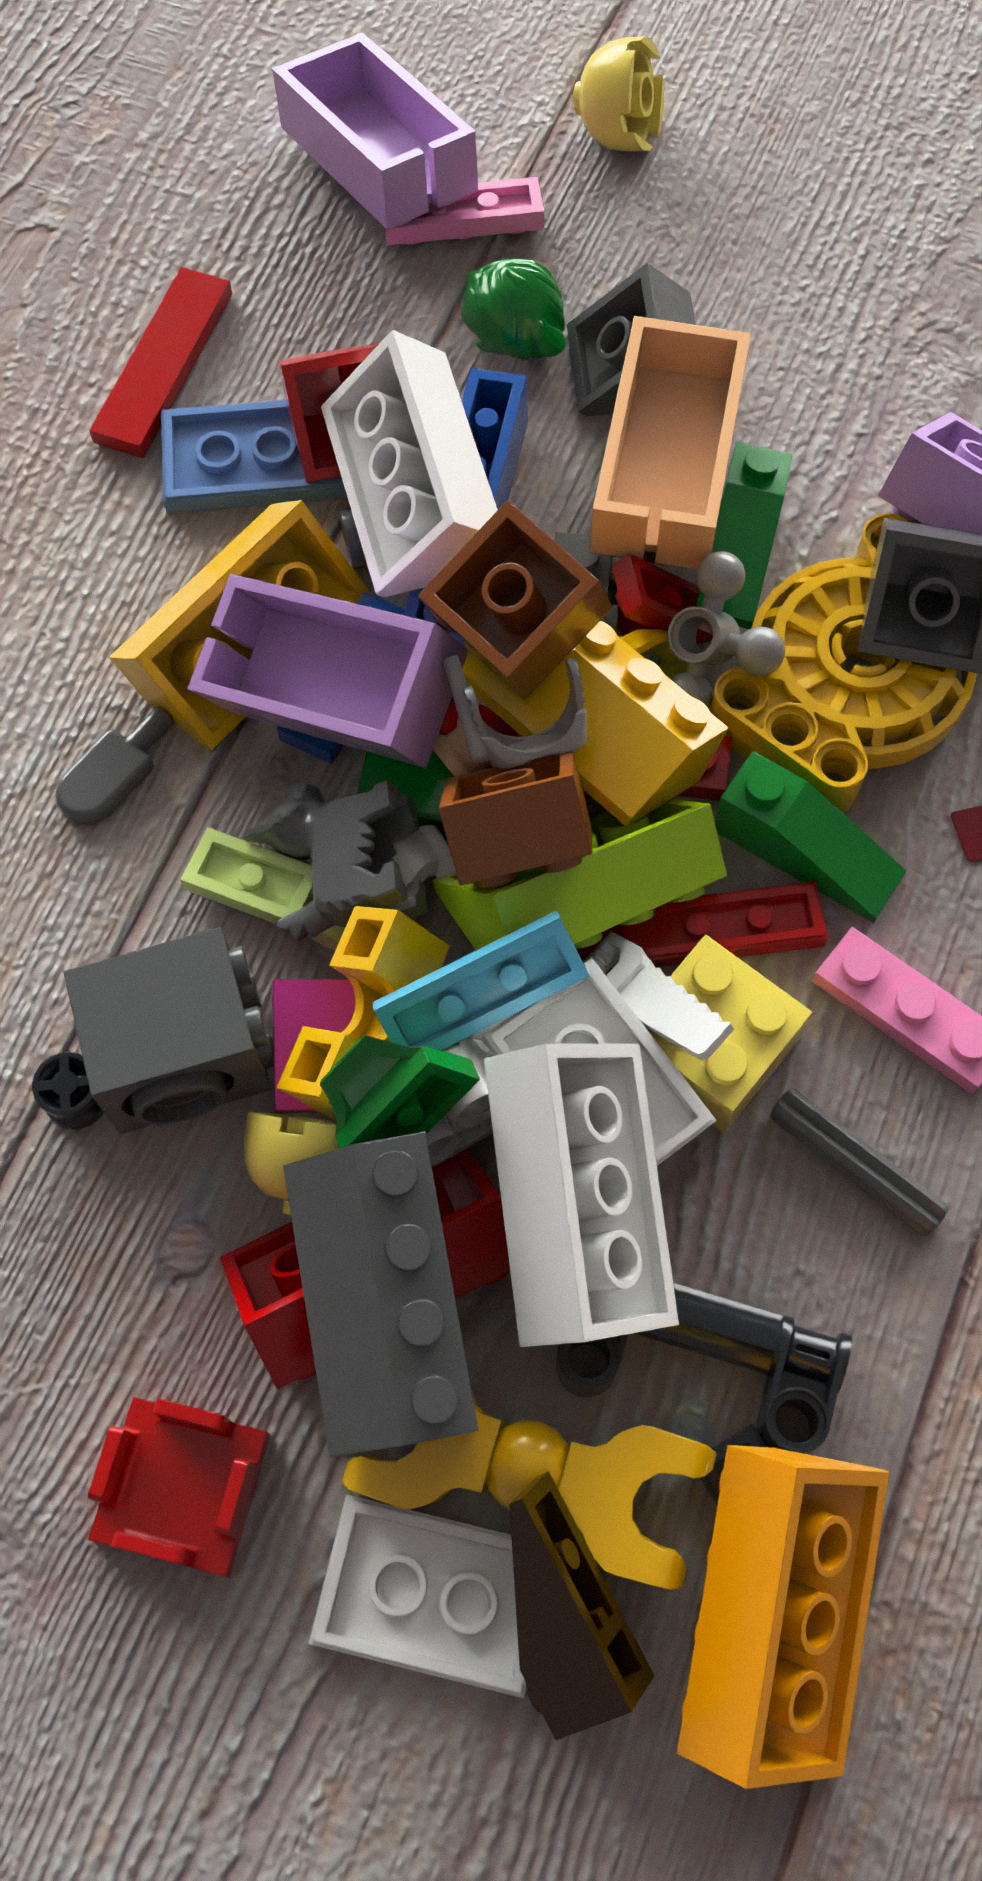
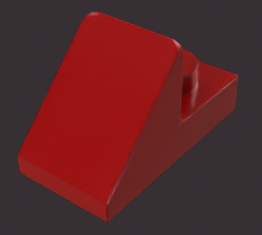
(652, 597)

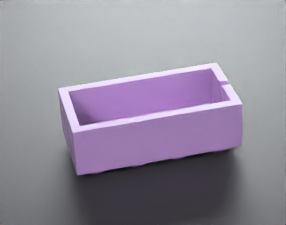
(376, 130)
(329, 669)

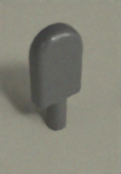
(110, 770)

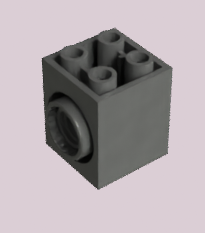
(170, 1030)

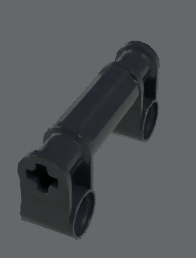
(800, 1364)

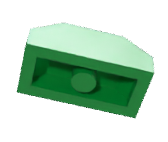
(394, 1089)

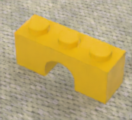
(378, 956)

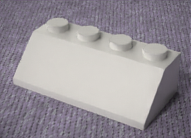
(407, 463)
(580, 1193)

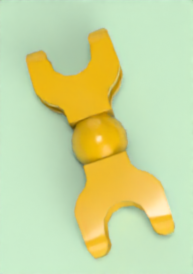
(592, 1480)

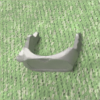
(506, 751)

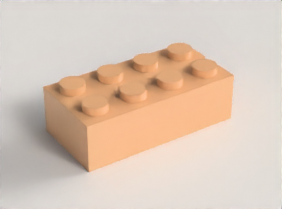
(669, 442)

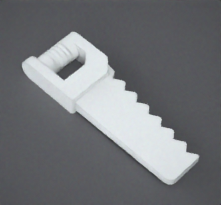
(658, 1000)

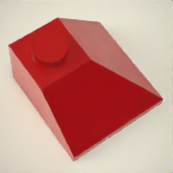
(307, 385)

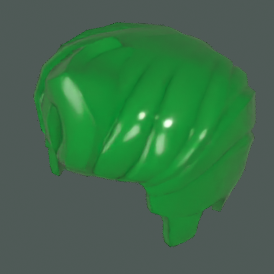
(515, 309)

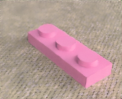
(493, 209)
(905, 1007)

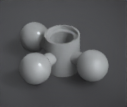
(757, 650)

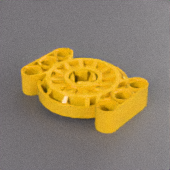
(836, 717)

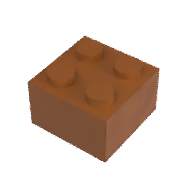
(516, 599)
(516, 820)

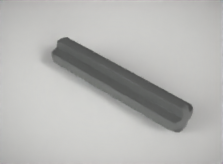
(859, 1162)

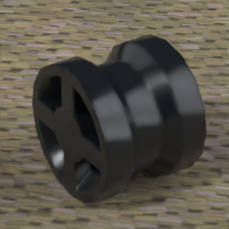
(63, 1077)

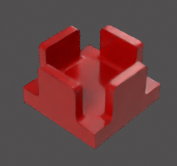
(177, 1485)

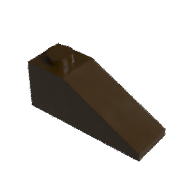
(570, 1630)

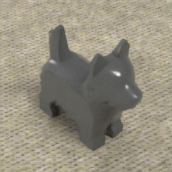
(348, 850)

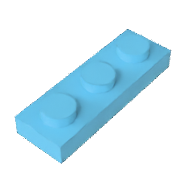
(483, 986)

